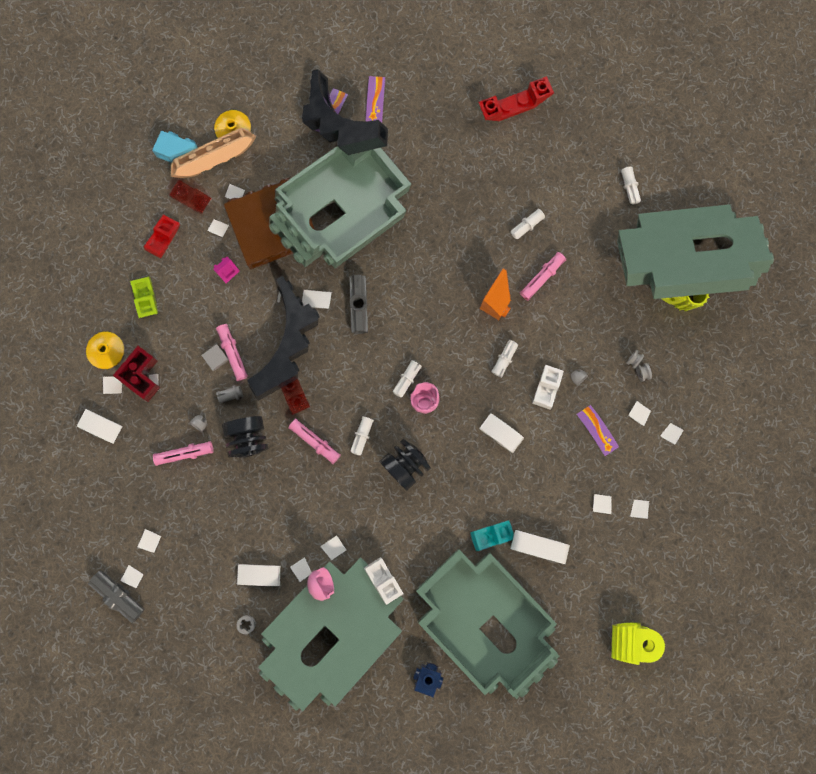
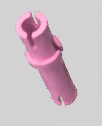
(548, 270)
(229, 346)
(319, 445)
(161, 458)

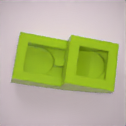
(144, 297)

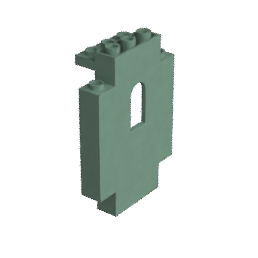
(360, 184)
(665, 256)
(463, 600)
(353, 615)

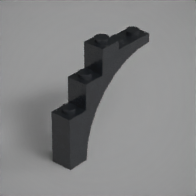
(350, 135)
(280, 369)

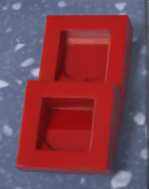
(163, 235)

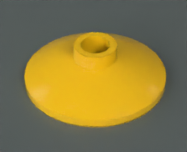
(232, 116)
(111, 356)

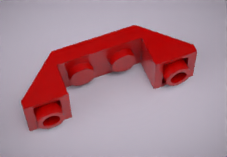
(518, 103)

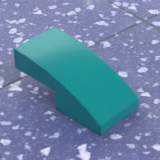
(492, 535)

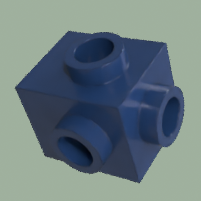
(425, 686)

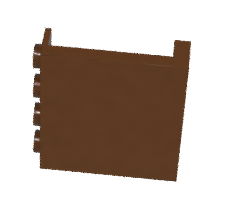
(251, 226)

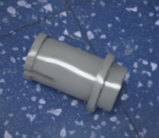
(230, 394)

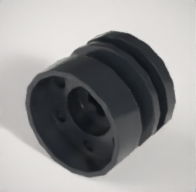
(245, 436)
(405, 464)

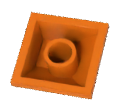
(498, 297)

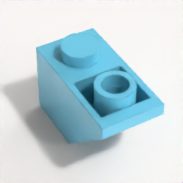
(172, 146)

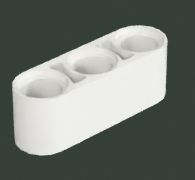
(540, 547)

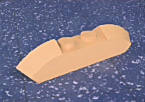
(212, 154)

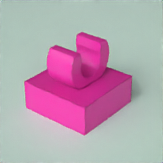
(226, 269)

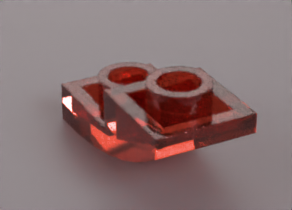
(190, 197)
(295, 397)

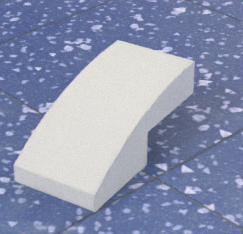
(548, 387)
(99, 426)
(501, 433)
(258, 575)
(383, 580)

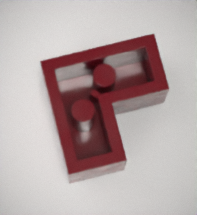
(134, 371)

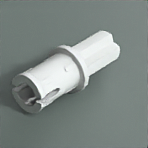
(631, 185)
(527, 224)
(505, 358)
(407, 378)
(361, 435)

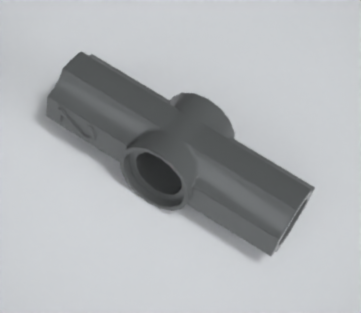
(359, 316)
(116, 596)

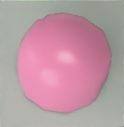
(425, 398)
(320, 584)

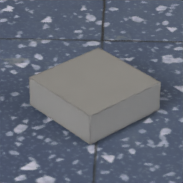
(215, 357)

